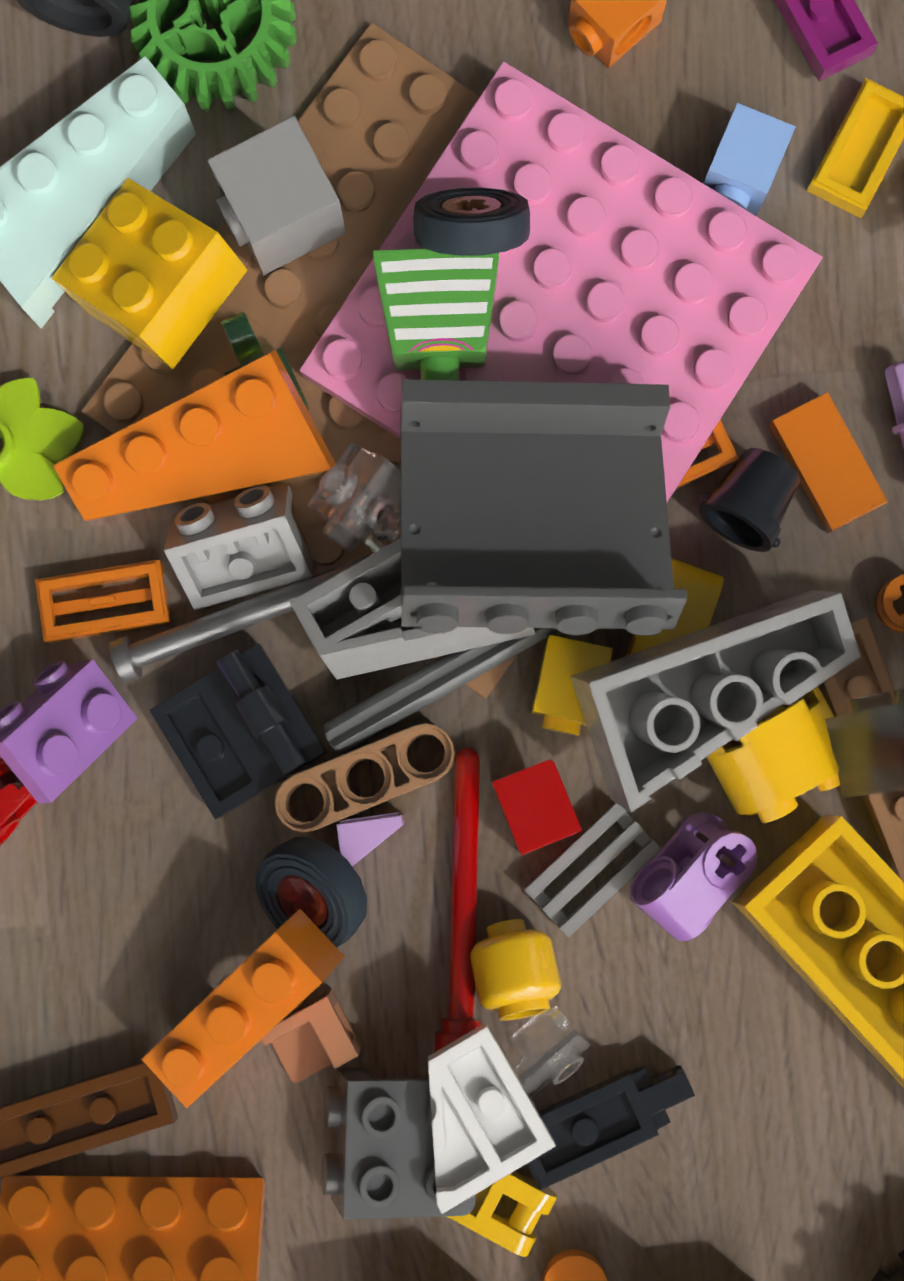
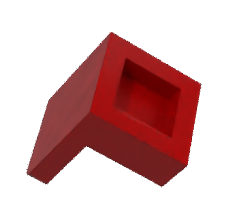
(536, 806)

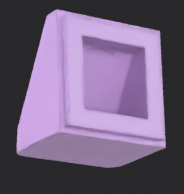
(363, 834)

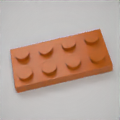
(131, 1228)

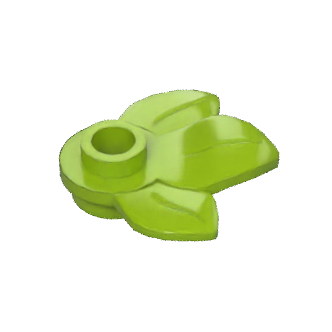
(33, 441)

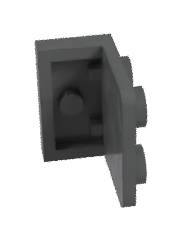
(381, 1148)

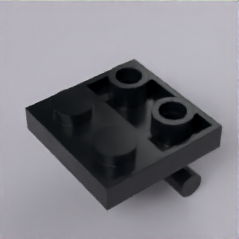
(238, 730)

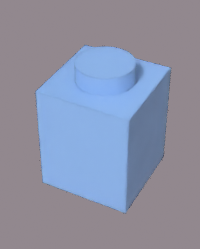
(748, 157)

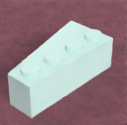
(75, 169)

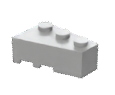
(358, 620)

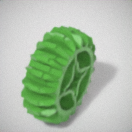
(178, 50)

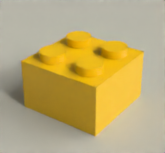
(150, 272)

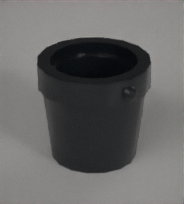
(751, 500)

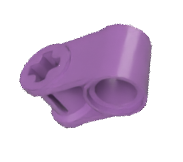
(688, 878)

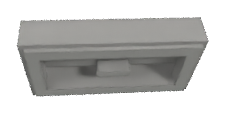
(631, 832)

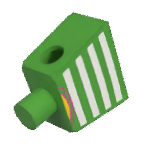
(436, 309)

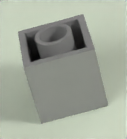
(277, 196)

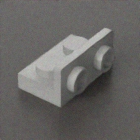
(237, 546)

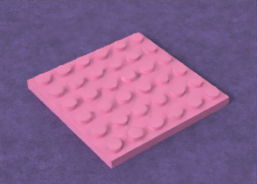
(620, 279)

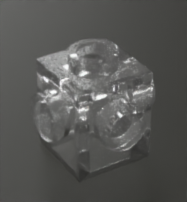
(360, 500)

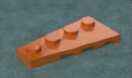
(211, 442)

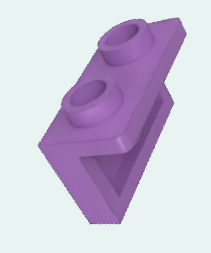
(61, 727)

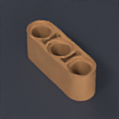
(334, 780)

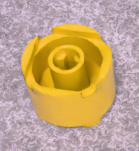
(779, 759)

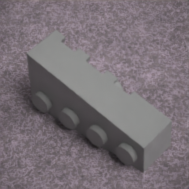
(689, 696)

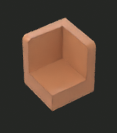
(314, 1038)

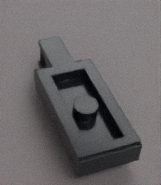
(607, 1120)

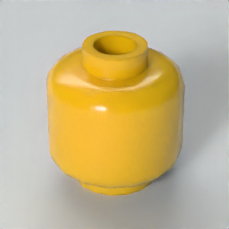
(515, 970)

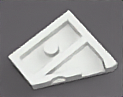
(479, 1118)

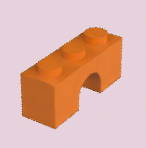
(243, 1008)

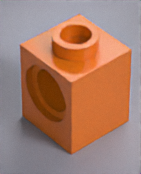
(612, 26)

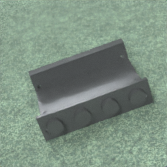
(535, 507)

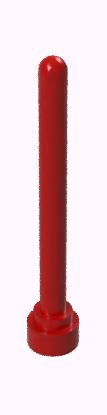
(463, 899)

